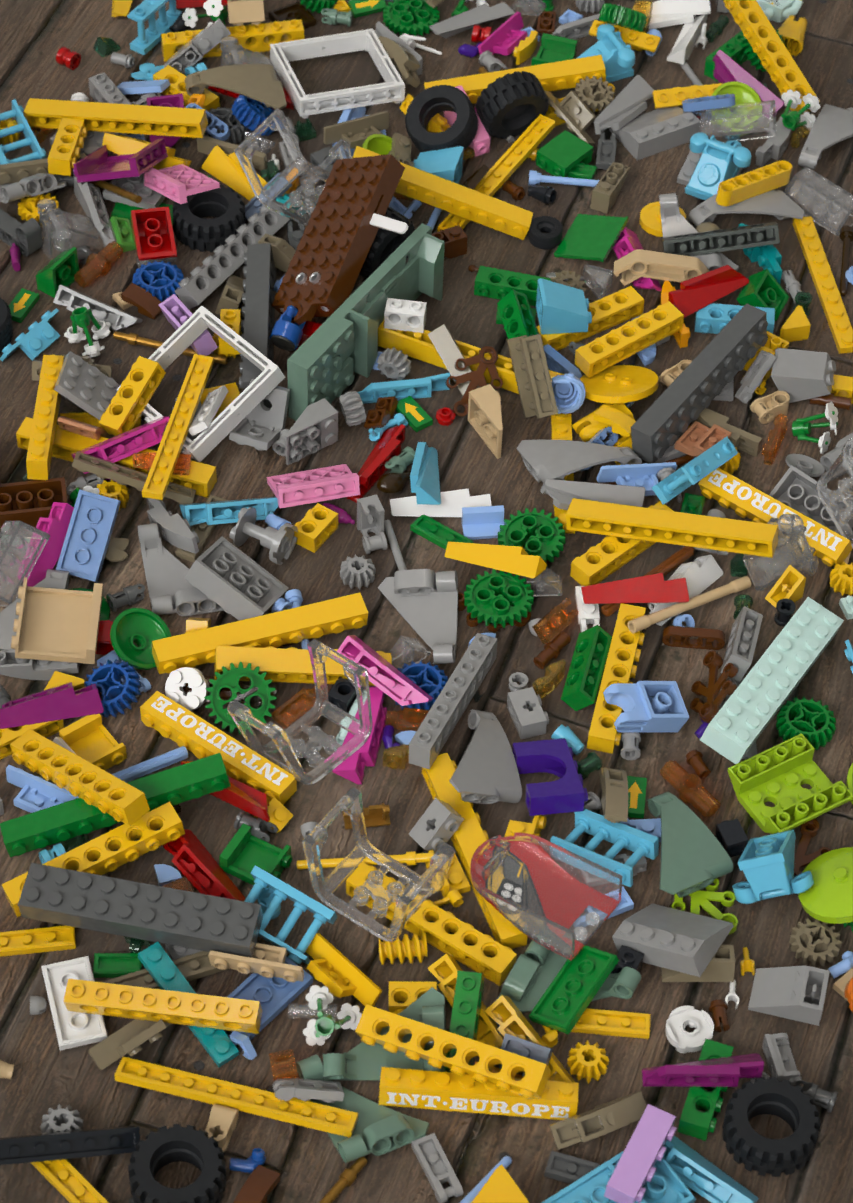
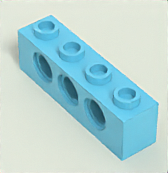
(716, 316)

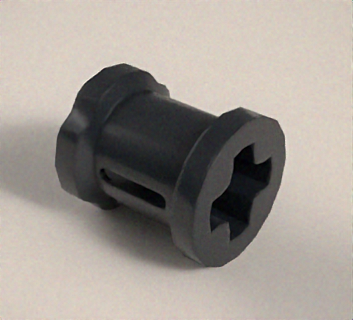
(785, 609)

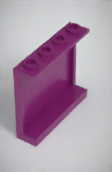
(103, 167)

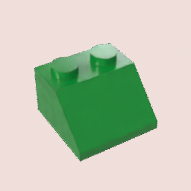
(58, 272)
(763, 292)

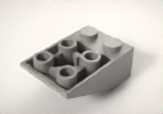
(312, 431)
(790, 992)

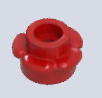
(445, 416)

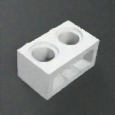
(405, 315)

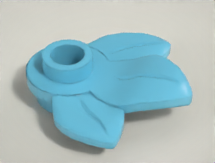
(146, 71)

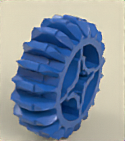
(251, 113)
(158, 279)
(427, 678)
(115, 694)

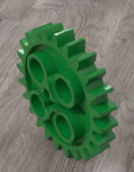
(410, 16)
(535, 533)
(498, 598)
(230, 679)

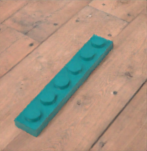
(170, 978)

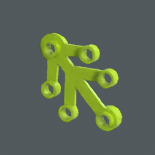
(703, 899)

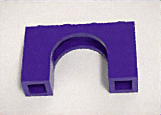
(555, 758)

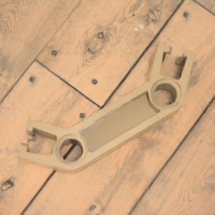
(658, 266)

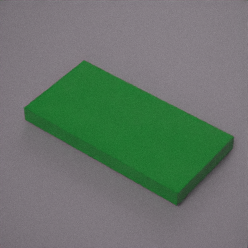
(573, 989)

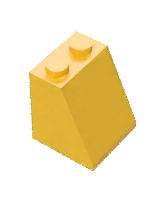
(500, 1189)

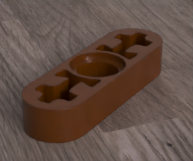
(679, 637)

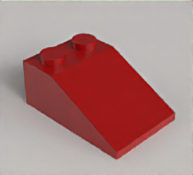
(153, 233)

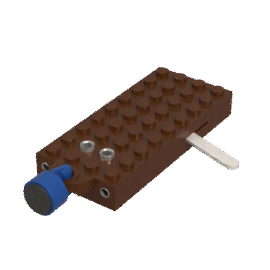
(336, 243)

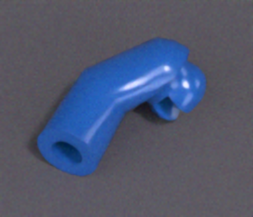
(248, 1166)

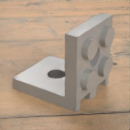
(263, 424)

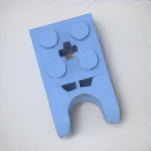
(648, 706)

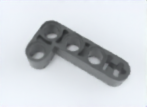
(25, 236)

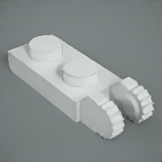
(587, 612)

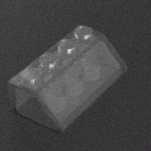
(740, 121)
(821, 199)
(18, 555)

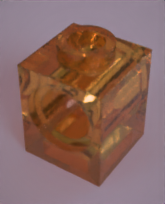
(283, 1064)

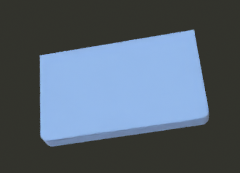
(482, 521)

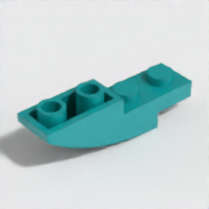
(767, 257)

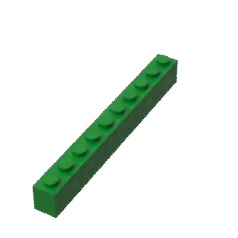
(79, 818)

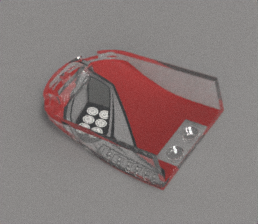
(545, 890)

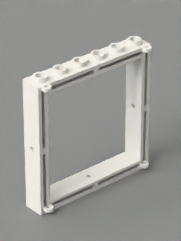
(391, 91)
(242, 405)

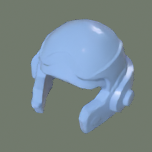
(568, 392)

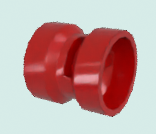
(480, 34)
(66, 57)

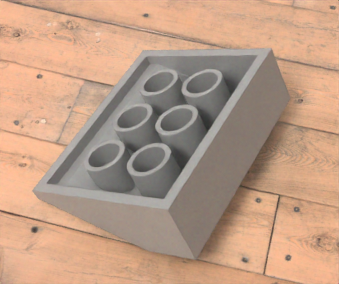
(657, 131)
(800, 493)
(235, 581)
(673, 938)

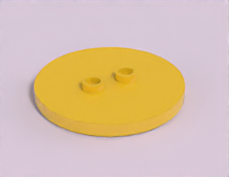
(620, 384)

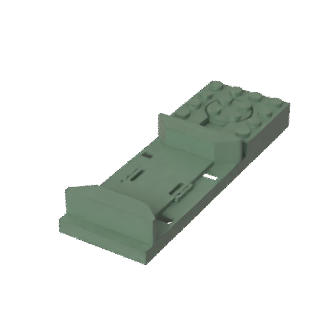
(350, 335)

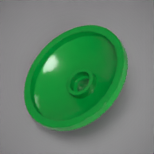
(142, 628)

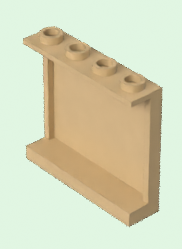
(57, 624)

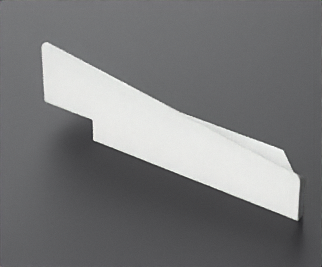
(677, 12)
(686, 40)
(450, 506)
(698, 577)

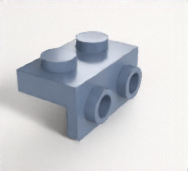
(526, 1049)

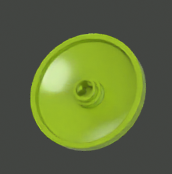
(832, 891)

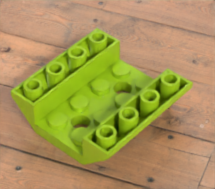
(778, 778)

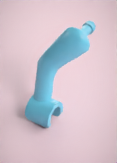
(376, 434)

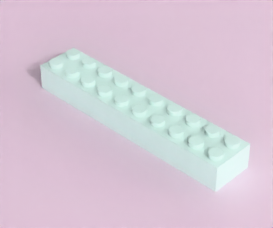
(771, 681)

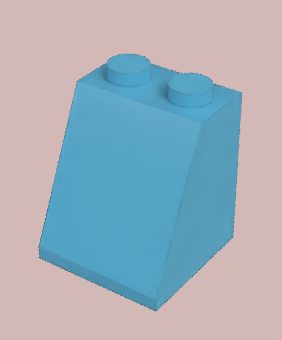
(443, 163)
(561, 308)

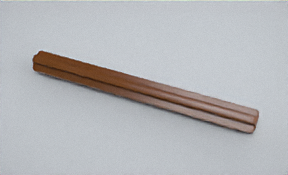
(664, 567)

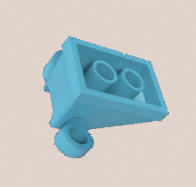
(615, 53)
(715, 165)
(770, 869)

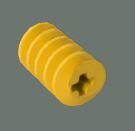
(402, 949)

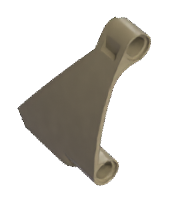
(250, 80)

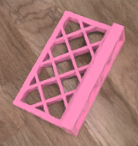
(178, 182)
(314, 485)

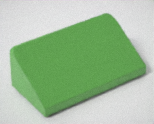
(123, 233)

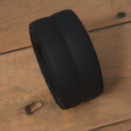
(545, 240)

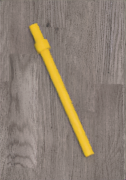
(409, 858)

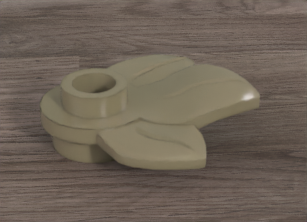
(116, 549)

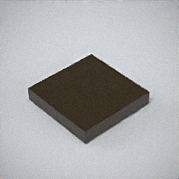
(293, 12)
(476, 177)

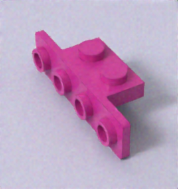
(505, 37)

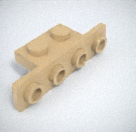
(266, 961)

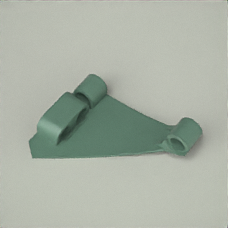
(688, 848)
(539, 967)
(366, 1061)
(377, 1126)

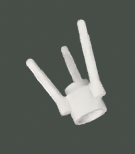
(409, 40)

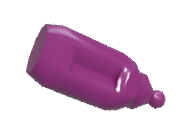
(15, 257)
(343, 516)

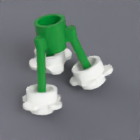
(82, 318)

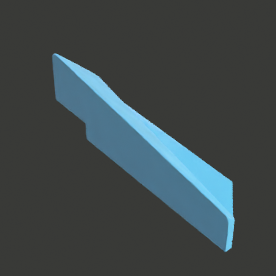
(403, 388)
(425, 475)
(226, 511)
(704, 1176)

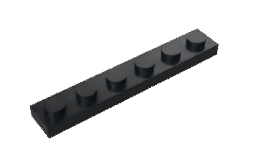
(69, 1145)

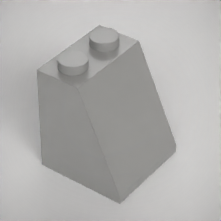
(803, 373)

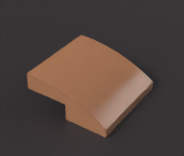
(81, 428)
(700, 438)

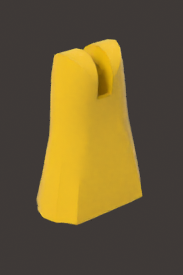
(793, 34)
(588, 428)

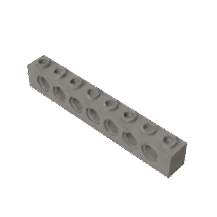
(229, 256)
(452, 701)

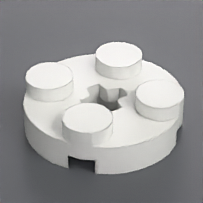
(195, 680)
(684, 1040)

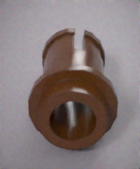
(515, 191)
(695, 759)
(718, 1010)

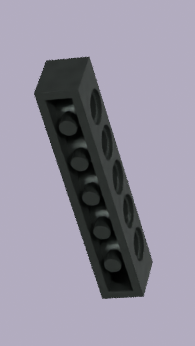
(722, 240)

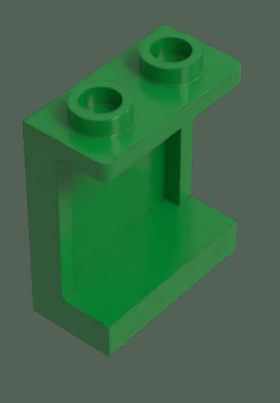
(555, 49)
(563, 154)
(247, 851)

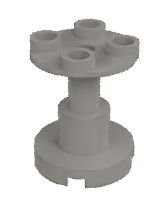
(280, 541)

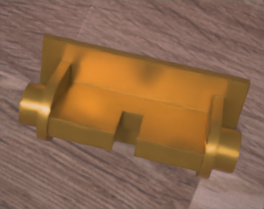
(373, 815)

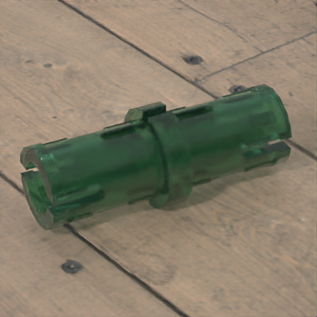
(716, 28)

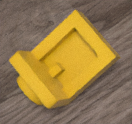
(278, 814)

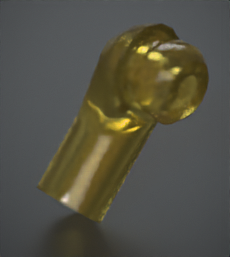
(797, 134)

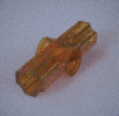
(98, 264)
(690, 788)

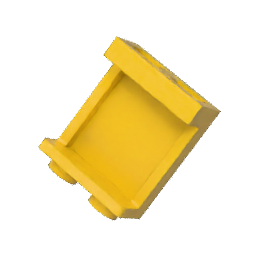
(93, 742)

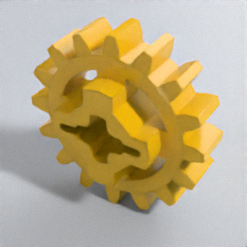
(28, 206)

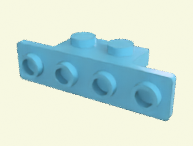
(37, 340)

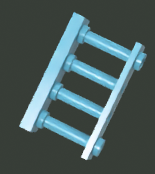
(151, 36)
(30, 139)
(695, 470)
(616, 833)
(302, 903)

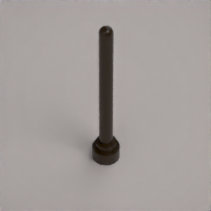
(846, 236)

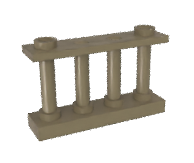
(532, 376)

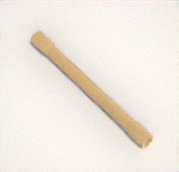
(647, 620)

